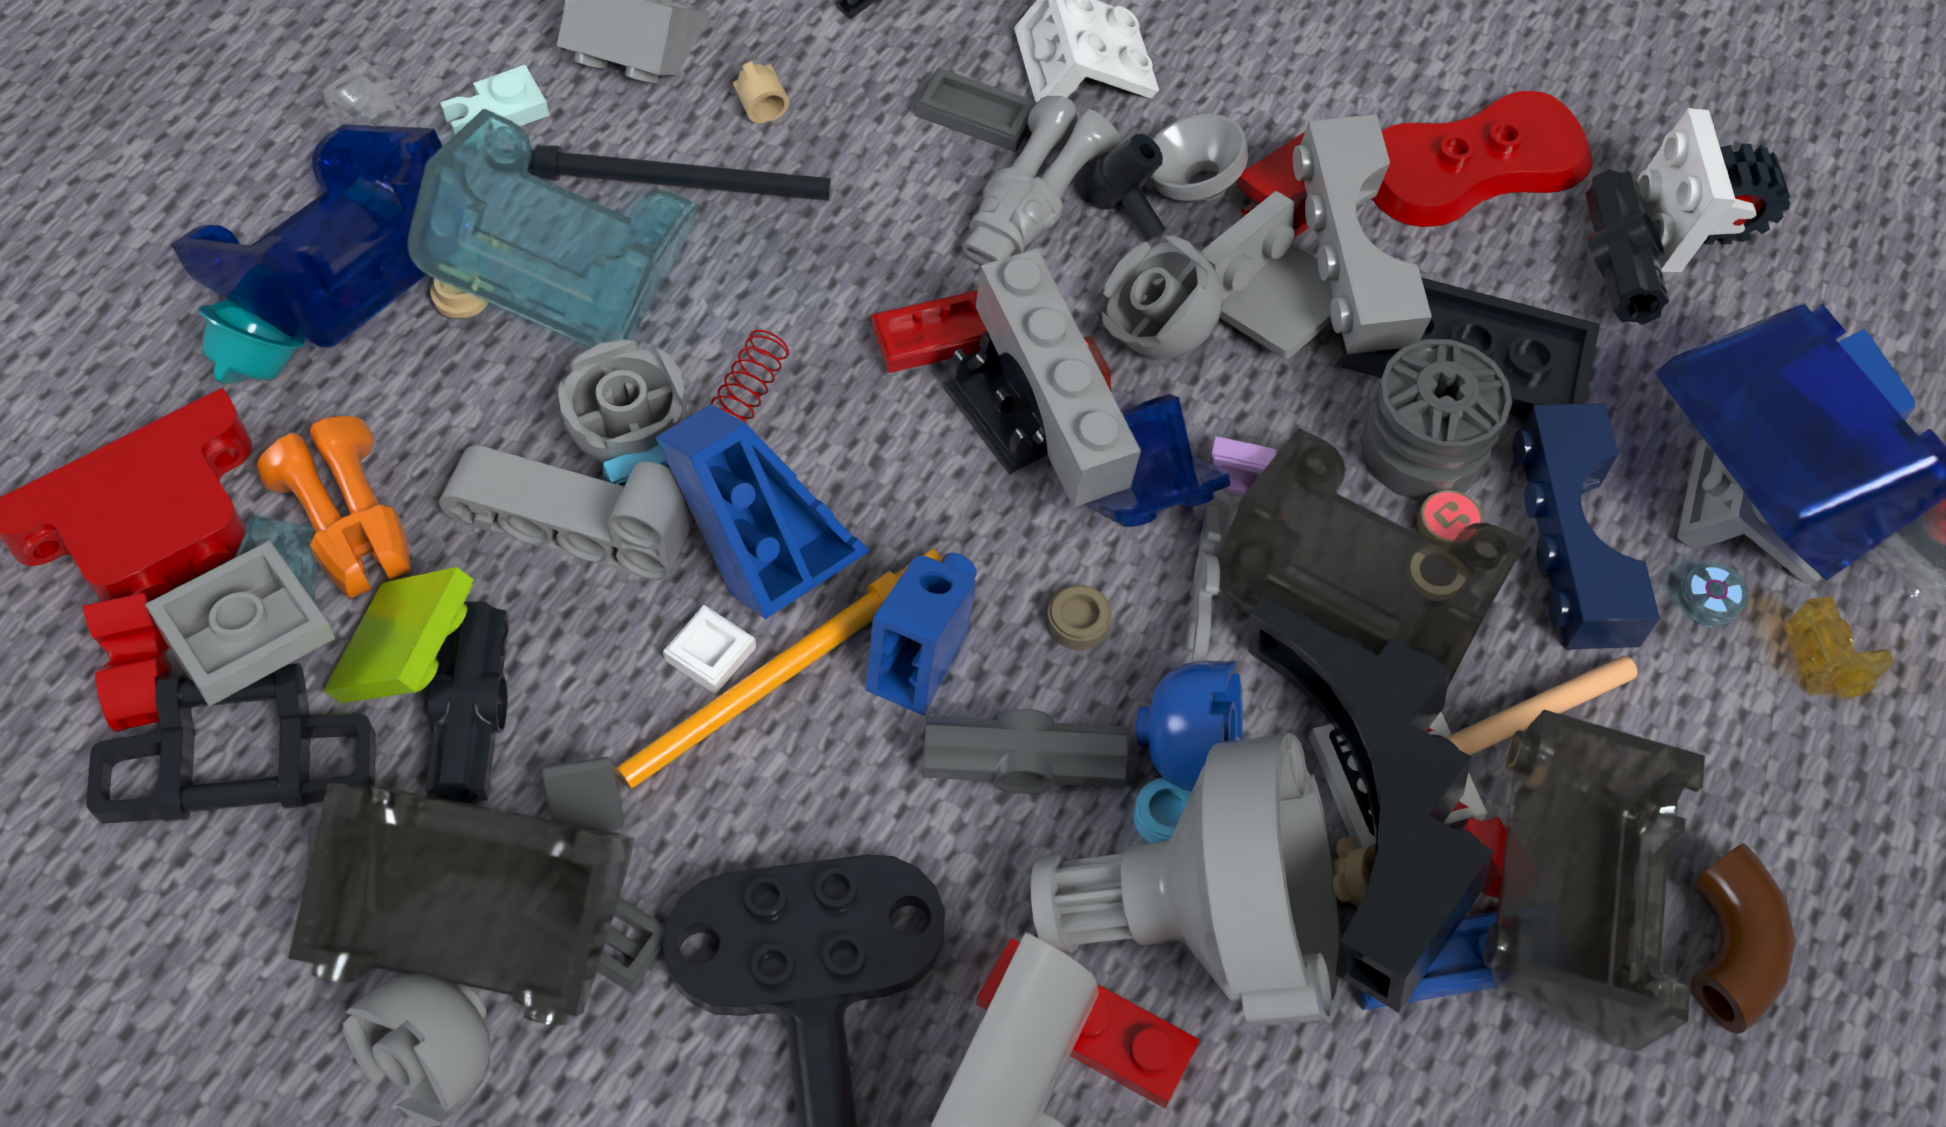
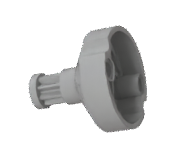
(1235, 883)

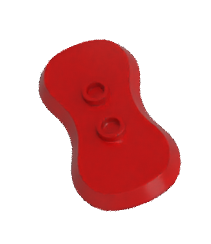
(1507, 147)

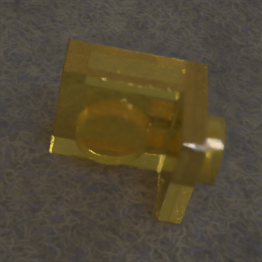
(1826, 652)

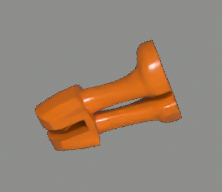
(338, 540)

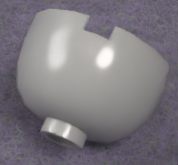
(1163, 299)
(621, 399)
(424, 1040)

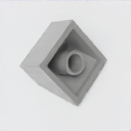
(641, 34)

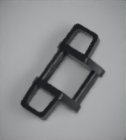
(176, 750)

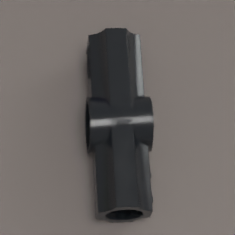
(1626, 247)
(468, 706)

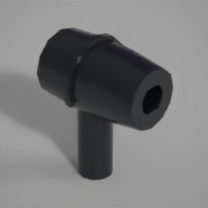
(1119, 180)

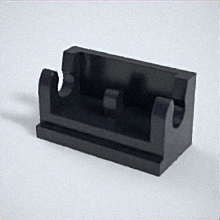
(998, 404)

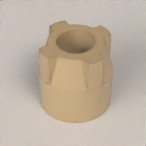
(761, 92)

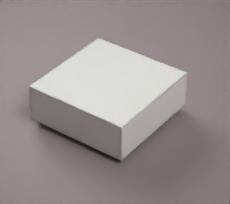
(709, 649)

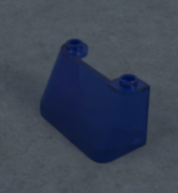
(338, 254)
(1808, 435)

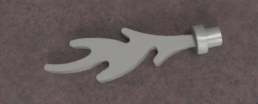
(1206, 574)

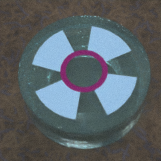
(1712, 594)

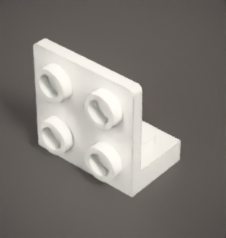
(1080, 40)

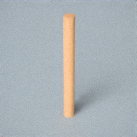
(1557, 699)

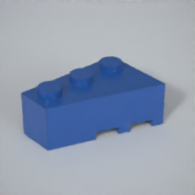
(754, 512)

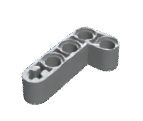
(614, 525)

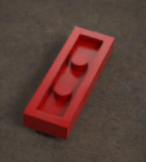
(1120, 1040)

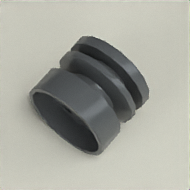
(1435, 418)

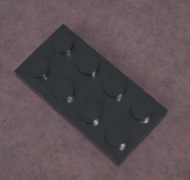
(1537, 350)

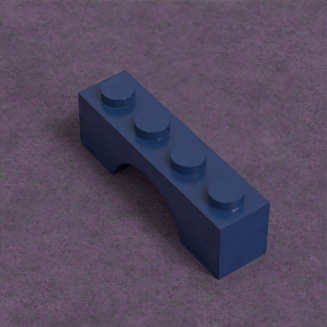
(1596, 591)

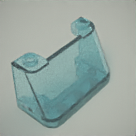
(536, 244)

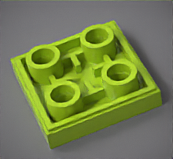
(401, 636)

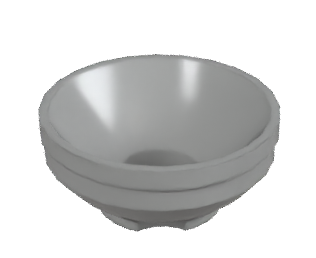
(1198, 146)

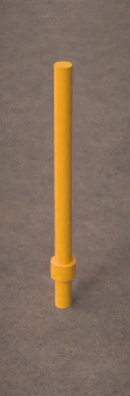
(760, 682)

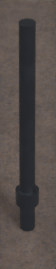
(551, 162)

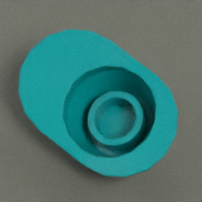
(243, 344)

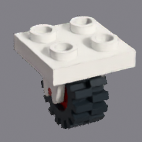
(1708, 191)

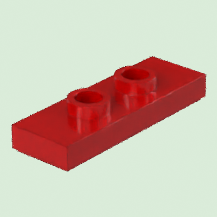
(928, 331)

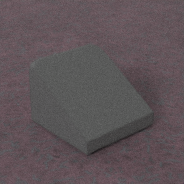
(585, 793)

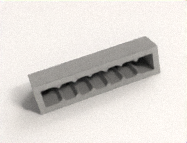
(1021, 1041)

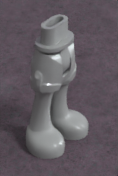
(1022, 206)

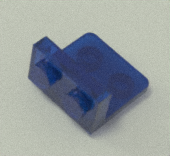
(1165, 469)

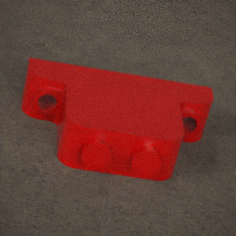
(139, 508)

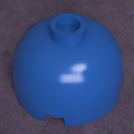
(1189, 715)

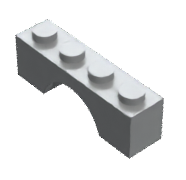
(1375, 297)
(1080, 417)

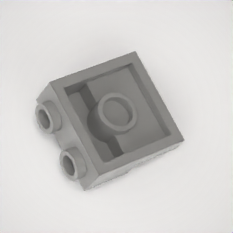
(239, 622)

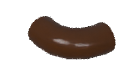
(1754, 944)

